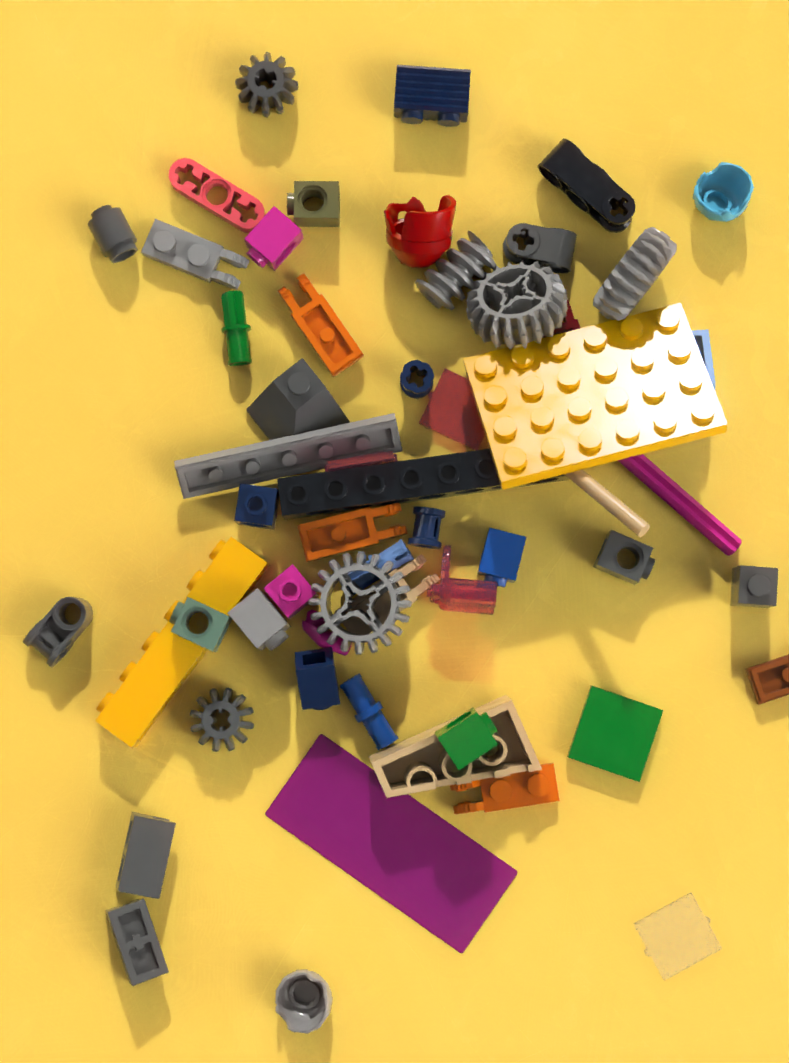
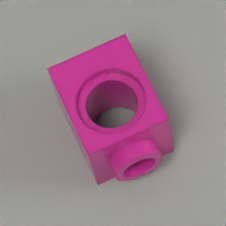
(273, 239)
(290, 591)

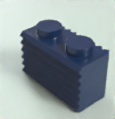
(432, 94)

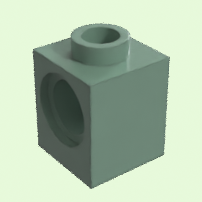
(214, 633)

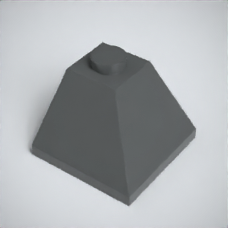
(295, 404)

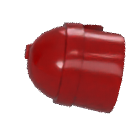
(421, 235)

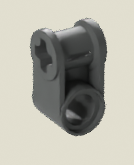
(546, 245)
(54, 634)

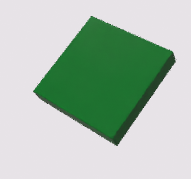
(615, 733)

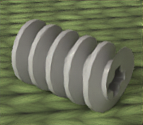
(456, 272)

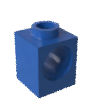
(501, 556)

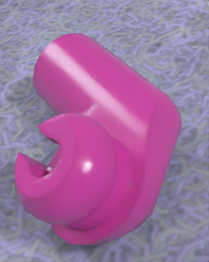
(310, 628)

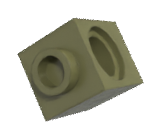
(327, 215)

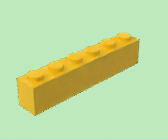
(171, 658)

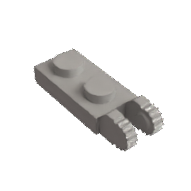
(191, 254)

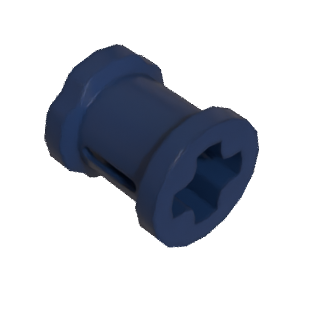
(421, 369)
(426, 527)

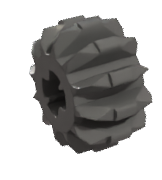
(275, 74)
(235, 719)

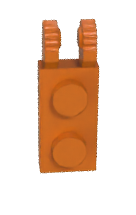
(322, 328)
(347, 532)
(511, 791)

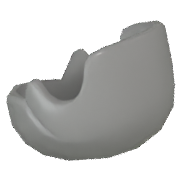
(303, 1000)

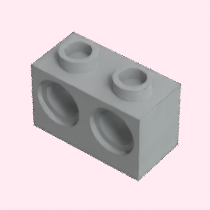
(260, 621)

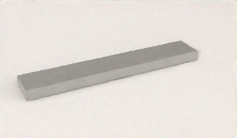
(286, 455)

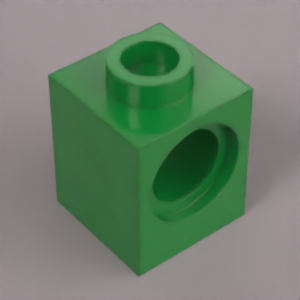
(467, 737)

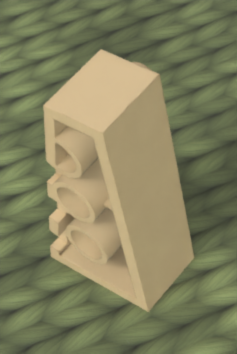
(424, 764)

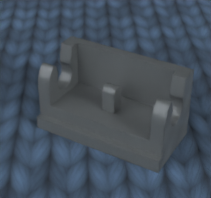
(145, 855)
(137, 941)

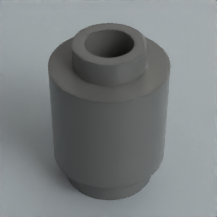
(113, 233)

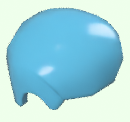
(723, 192)

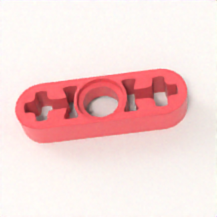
(189, 189)

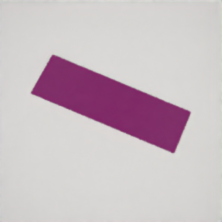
(391, 844)

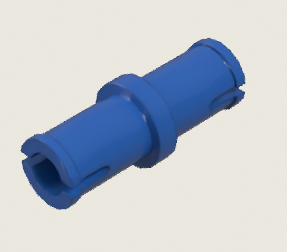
(368, 711)

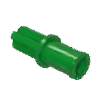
(236, 328)

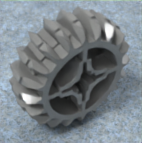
(634, 274)
(517, 304)
(333, 620)

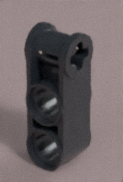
(587, 186)

